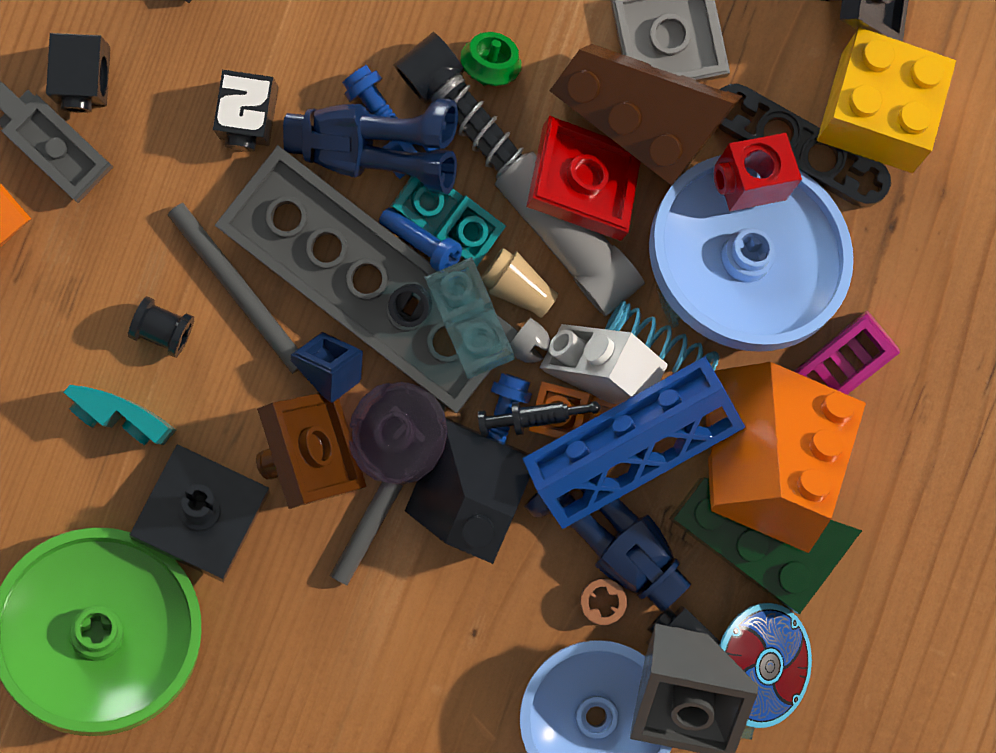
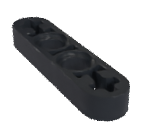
(802, 140)

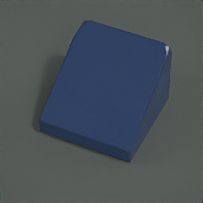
(329, 365)

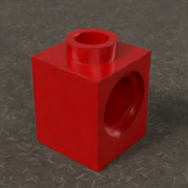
(770, 158)

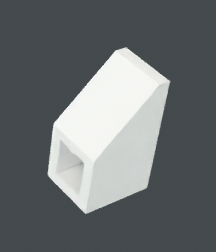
(603, 362)

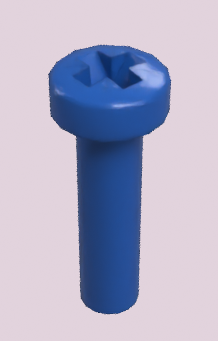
(442, 253)

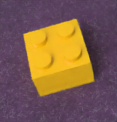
(886, 100)

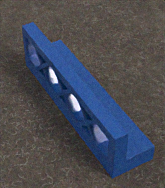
(628, 436)

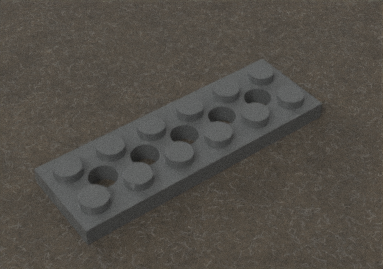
(331, 285)

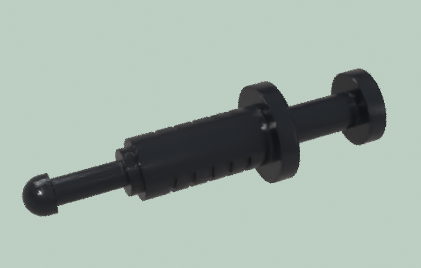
(533, 416)

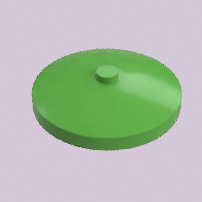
(97, 632)

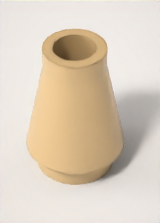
(518, 283)

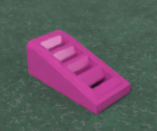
(876, 334)

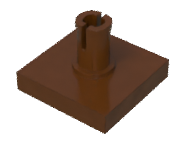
(308, 450)

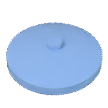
(754, 272)

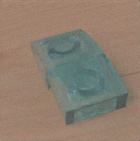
(470, 318)

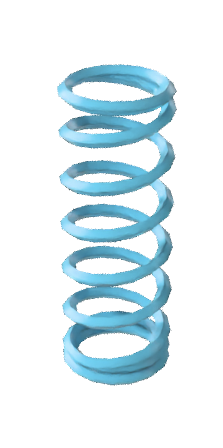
(624, 312)

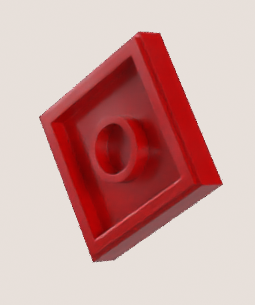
(584, 179)

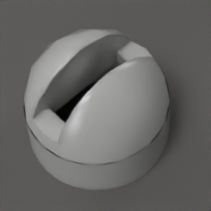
(528, 337)

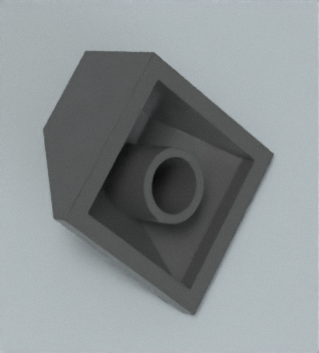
(691, 694)

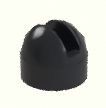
(400, 299)

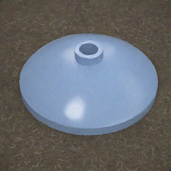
(570, 685)

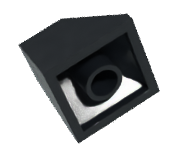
(471, 492)

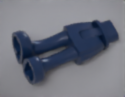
(344, 136)
(633, 557)

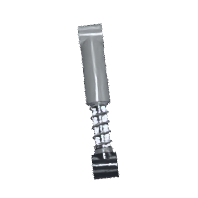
(594, 263)

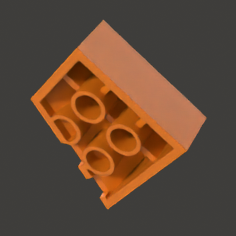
(789, 457)

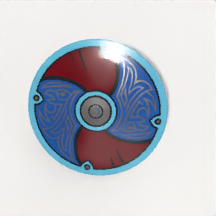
(775, 654)

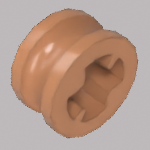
(594, 614)

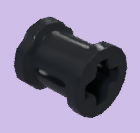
(161, 326)

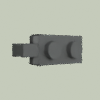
(51, 143)

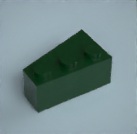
(772, 565)

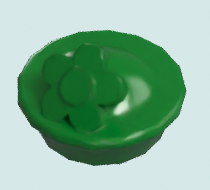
(491, 59)

